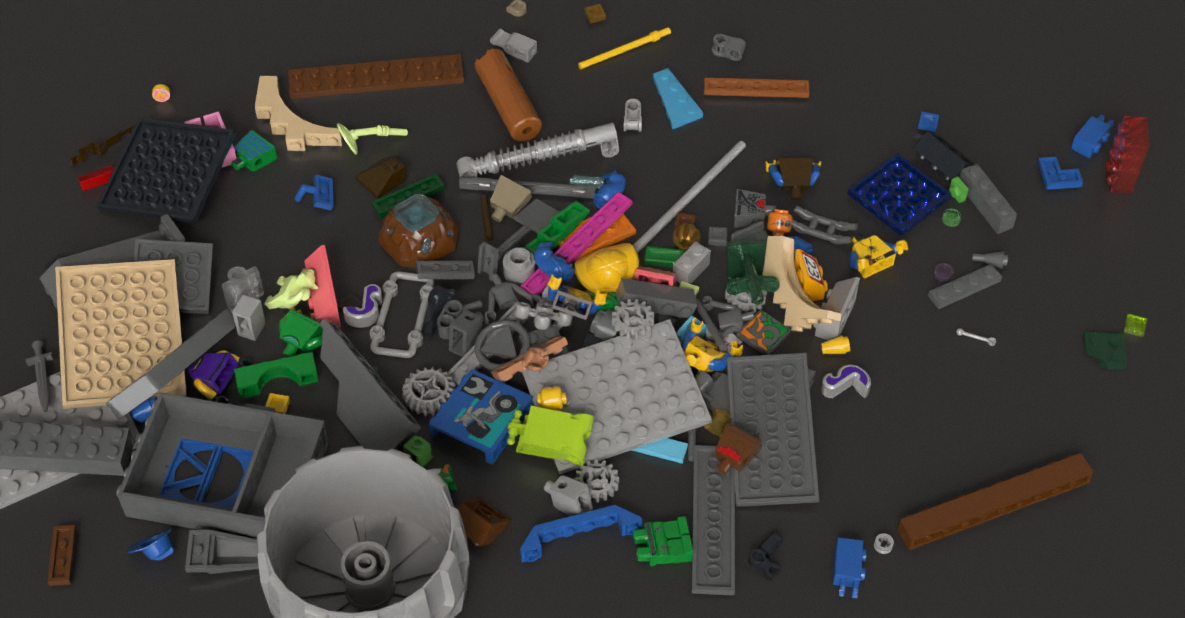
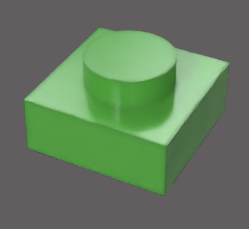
(958, 189)

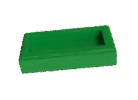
(662, 256)

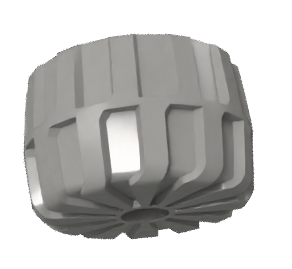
(363, 540)

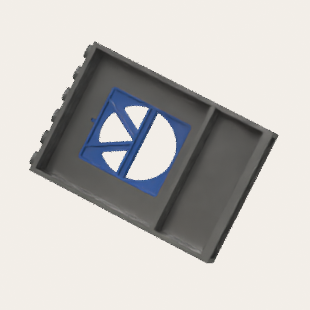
(261, 440)

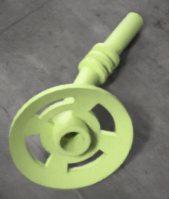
(351, 136)

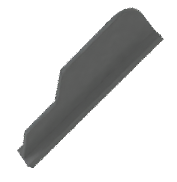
(363, 398)

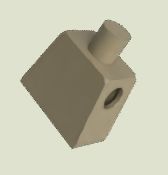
(508, 198)

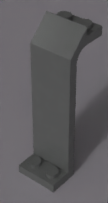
(113, 253)

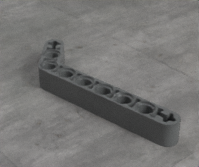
(172, 364)

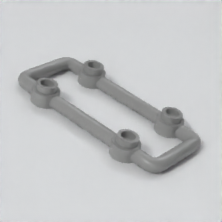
(415, 337)

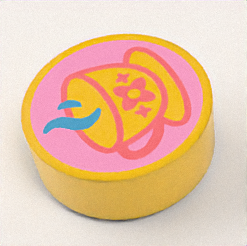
(161, 93)

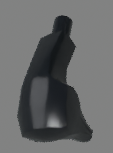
(436, 302)

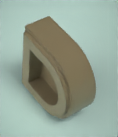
(517, 8)

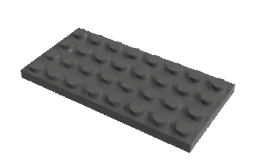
(774, 404)

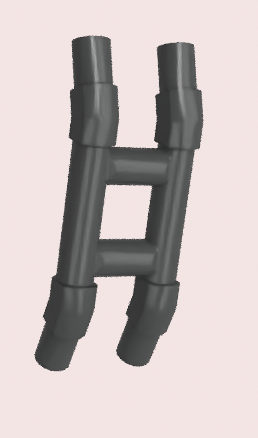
(828, 235)

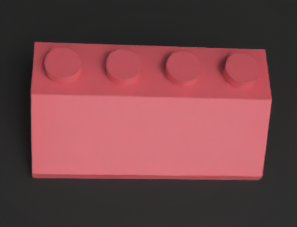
(322, 299)

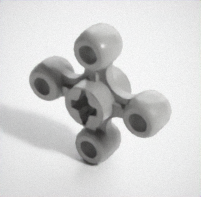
(542, 314)

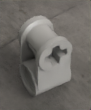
(633, 116)

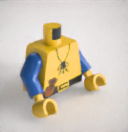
(874, 254)
(705, 354)

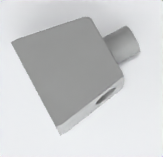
(569, 495)

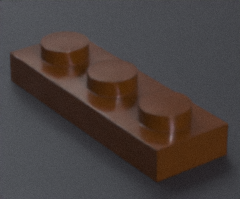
(62, 555)

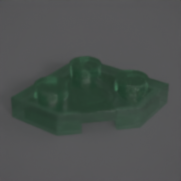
(1107, 348)

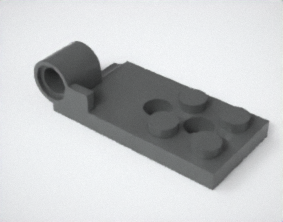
(714, 390)

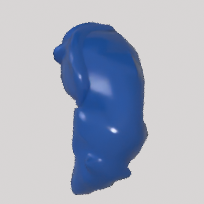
(614, 183)
(552, 264)

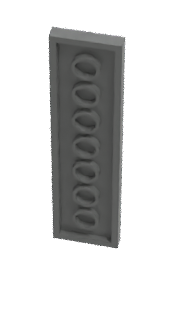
(712, 525)

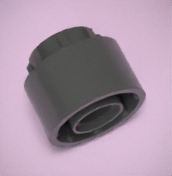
(602, 325)

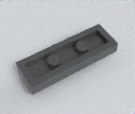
(445, 270)

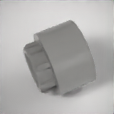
(518, 265)

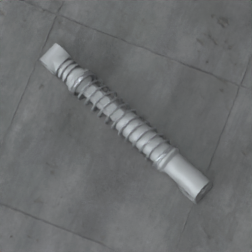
(580, 140)

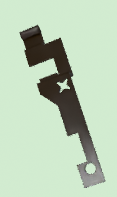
(96, 148)

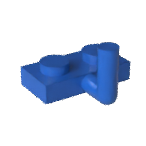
(321, 190)

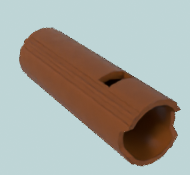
(508, 96)

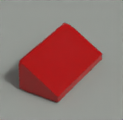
(95, 178)

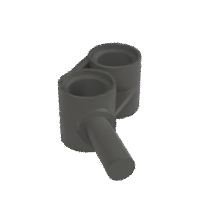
(450, 312)

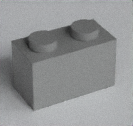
(692, 263)
(249, 317)

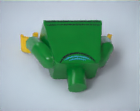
(299, 333)

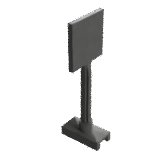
(533, 217)

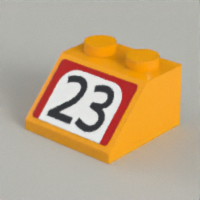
(810, 275)

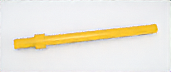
(653, 36)

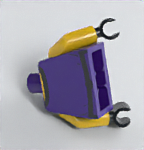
(214, 373)

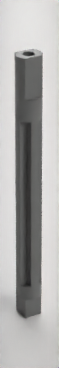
(489, 184)

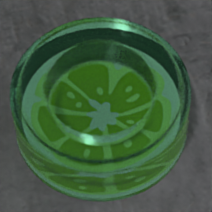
(951, 217)

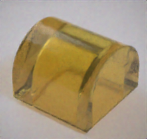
(719, 421)

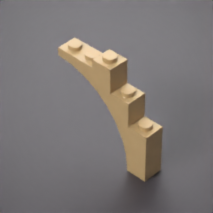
(284, 122)
(800, 310)

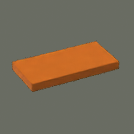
(616, 232)

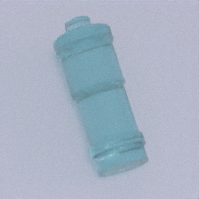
(584, 180)

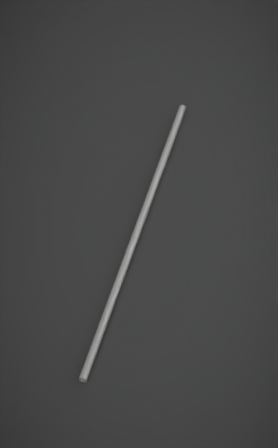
(680, 204)

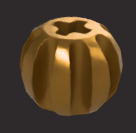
(685, 236)

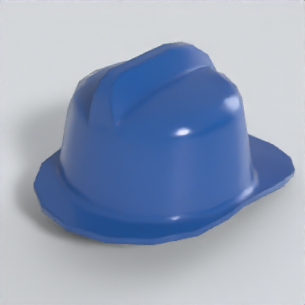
(155, 547)

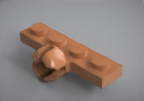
(533, 359)

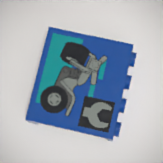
(481, 413)

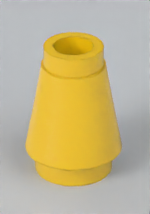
(838, 345)

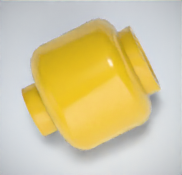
(552, 398)

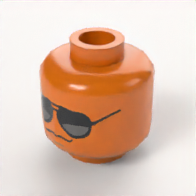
(779, 222)

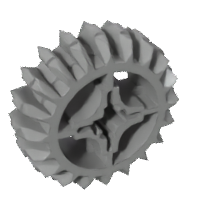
(426, 385)

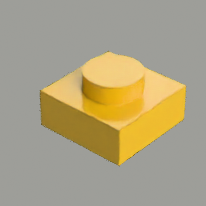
(279, 402)

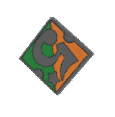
(763, 333)

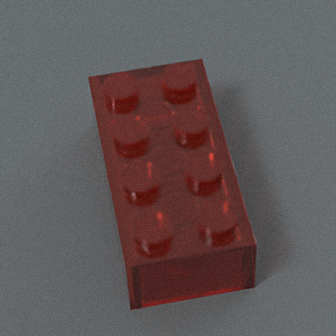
(1128, 154)

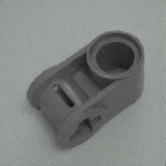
(729, 47)

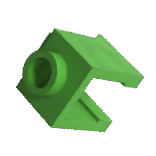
(420, 449)

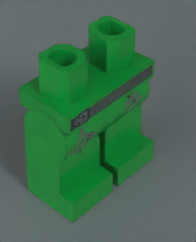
(664, 542)

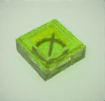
(1135, 325)

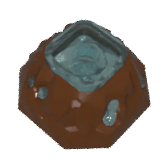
(418, 231)

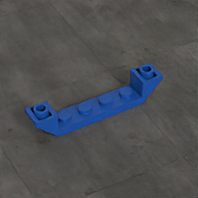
(566, 527)

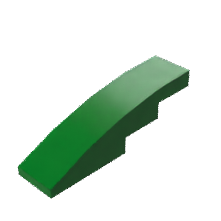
(560, 226)

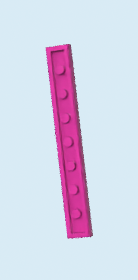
(581, 239)

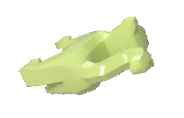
(293, 290)

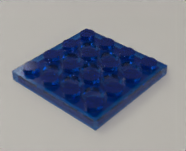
(899, 184)

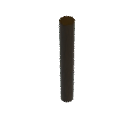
(486, 217)

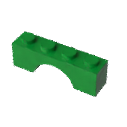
(253, 378)

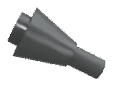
(997, 259)

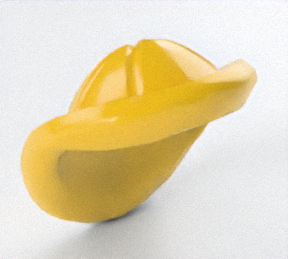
(606, 267)

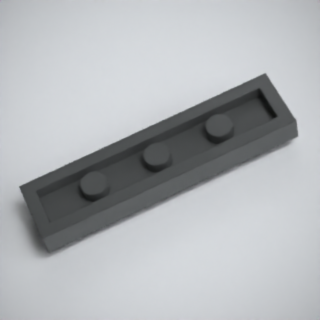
(964, 286)

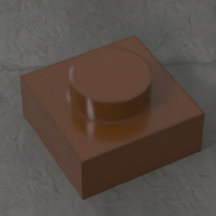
(684, 218)

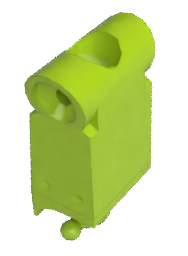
(551, 434)

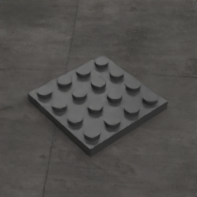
(192, 268)

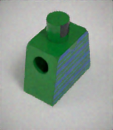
(253, 152)

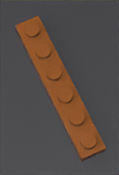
(756, 87)

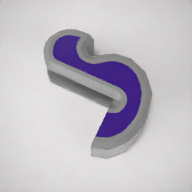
(369, 312)
(846, 377)

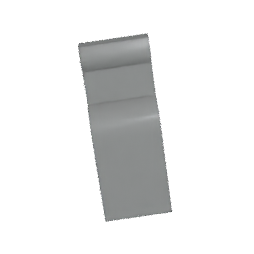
(515, 44)

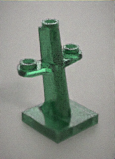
(746, 262)

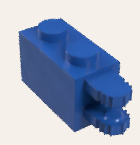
(1091, 136)
(848, 565)

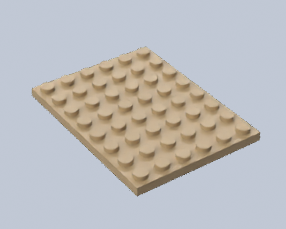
(115, 328)

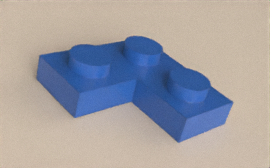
(1055, 177)

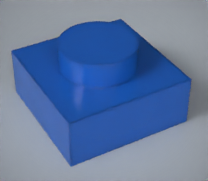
(928, 121)

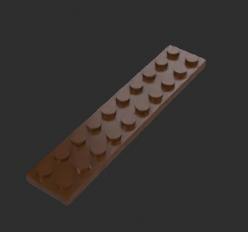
(375, 76)

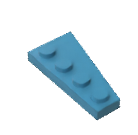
(678, 103)

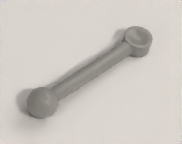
(991, 341)

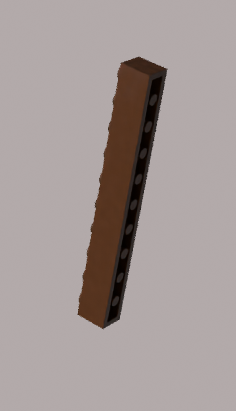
(994, 501)

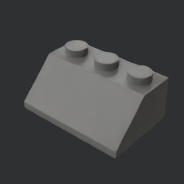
(840, 300)

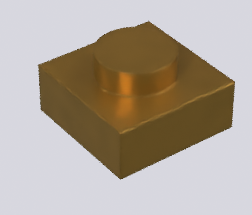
(595, 13)

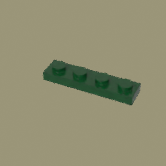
(427, 186)

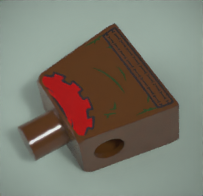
(735, 449)

